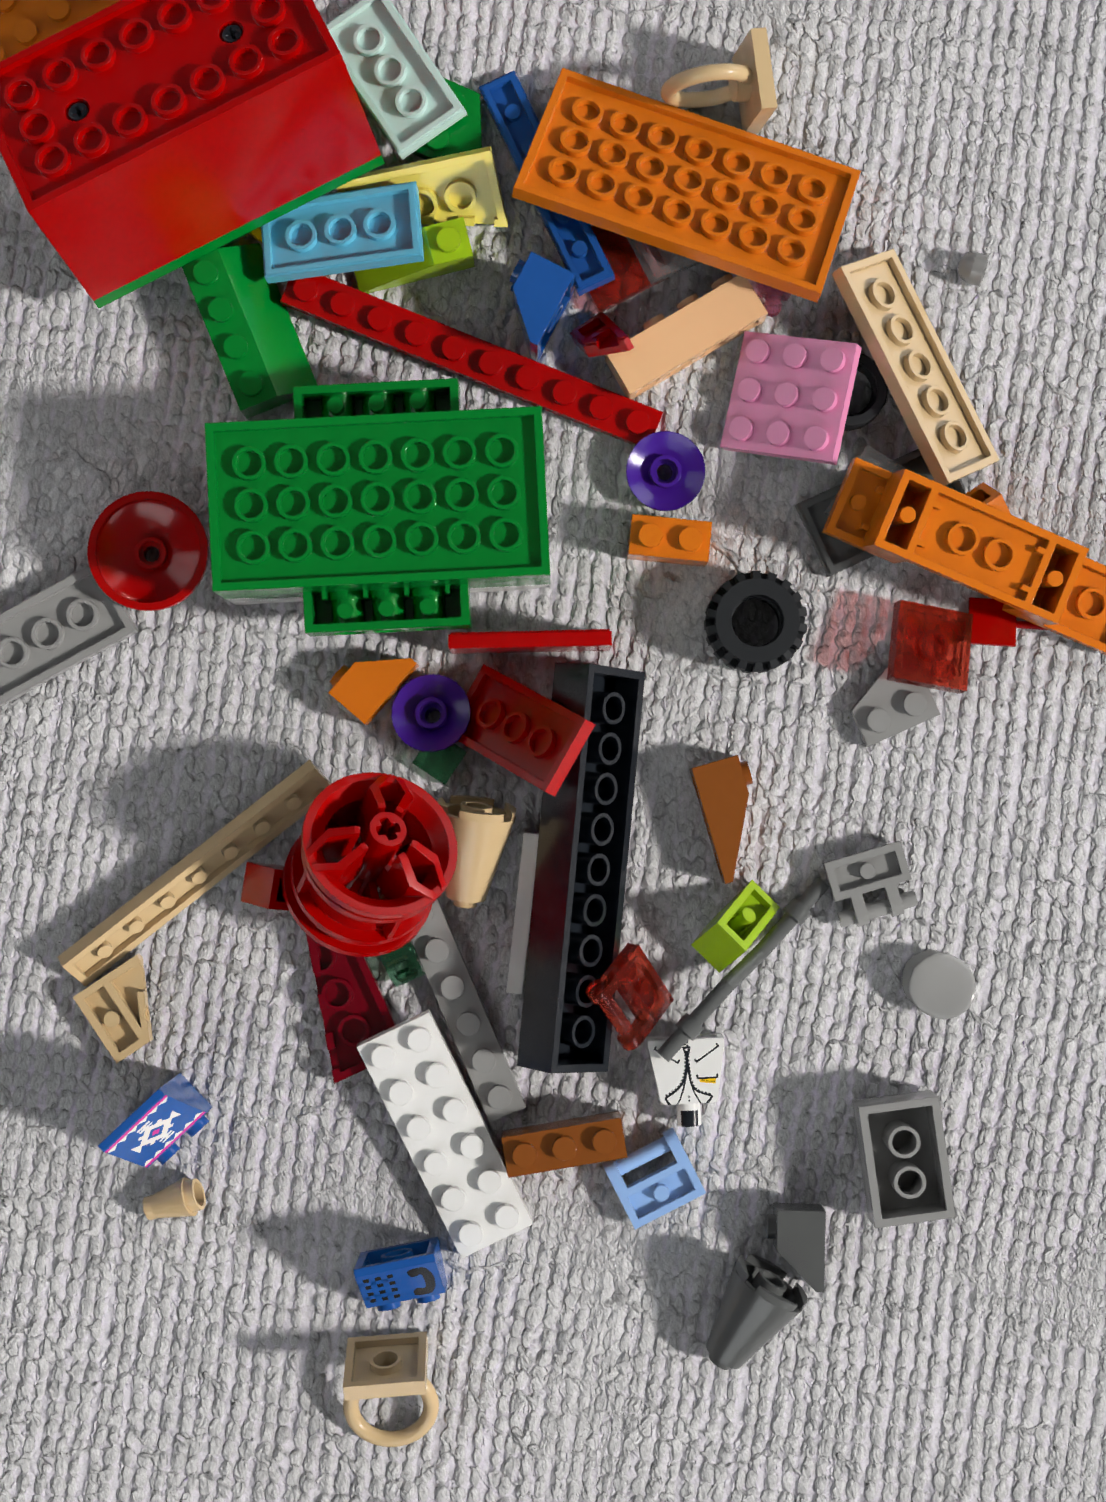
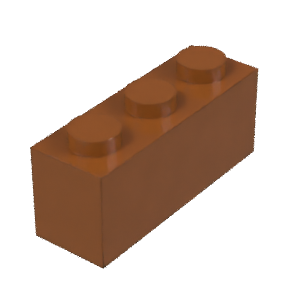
(563, 1144)

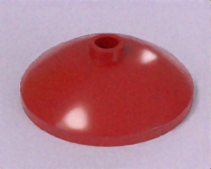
(126, 534)

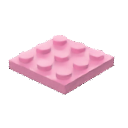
(791, 397)

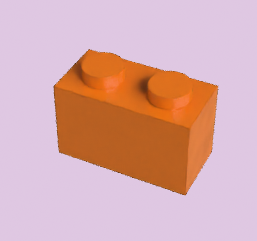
(669, 540)

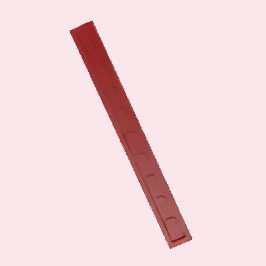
(472, 358)

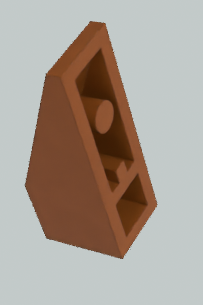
(723, 803)

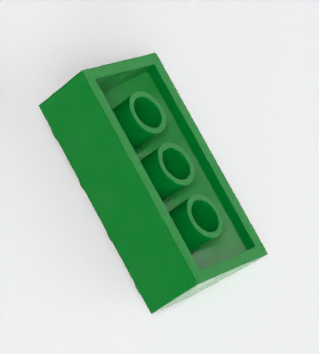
(249, 327)

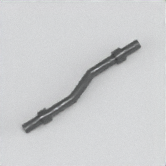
(691, 1025)

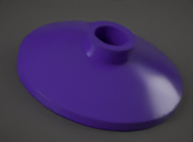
(674, 452)
(422, 697)

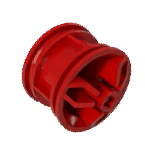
(402, 849)

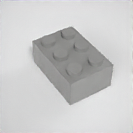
(903, 1158)

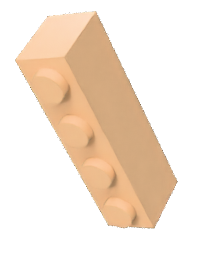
(687, 334)

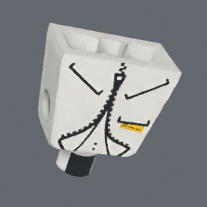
(689, 1076)

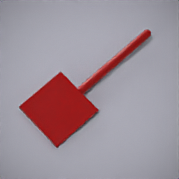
(993, 625)

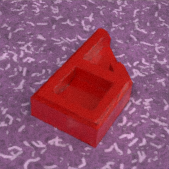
(600, 337)

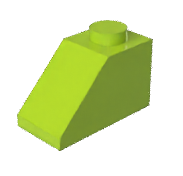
(735, 926)

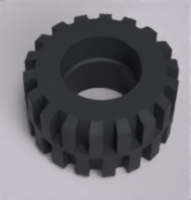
(775, 594)

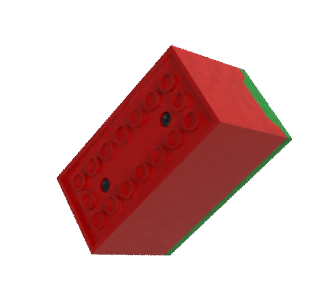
(177, 131)

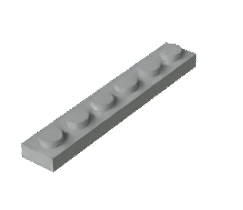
(467, 1017)

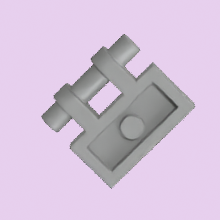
(867, 872)

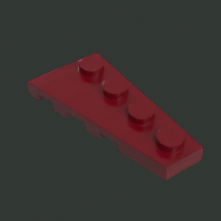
(349, 1005)

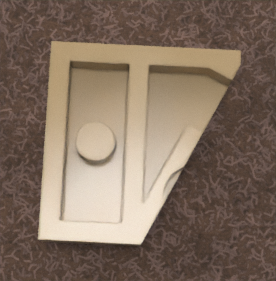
(119, 1009)

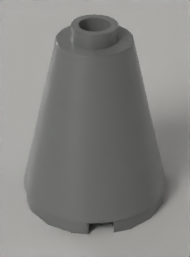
(752, 1311)

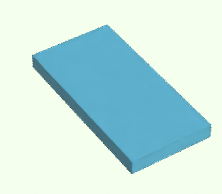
(345, 234)

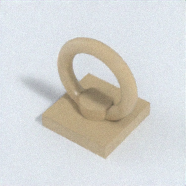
(748, 79)
(388, 1368)

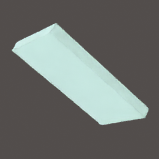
(394, 75)

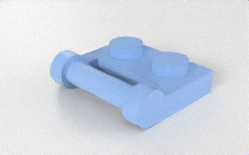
(660, 1190)

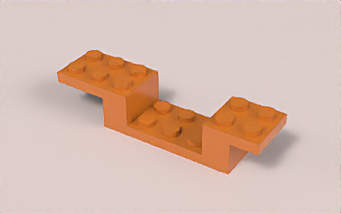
(973, 545)

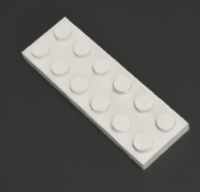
(444, 1133)

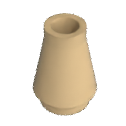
(176, 1200)

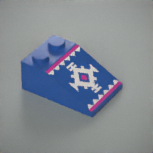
(158, 1123)

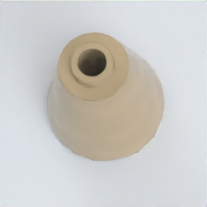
(481, 839)

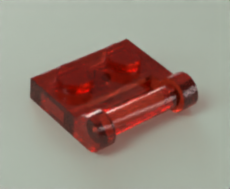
(640, 989)

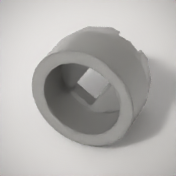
(973, 268)

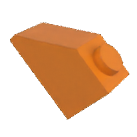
(370, 685)

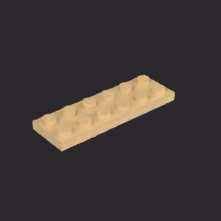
(915, 367)

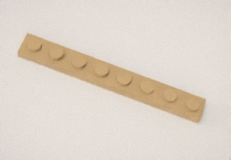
(194, 875)

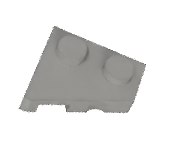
(891, 708)

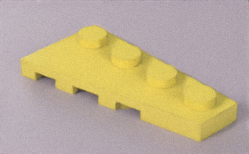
(448, 187)

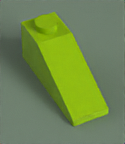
(445, 252)

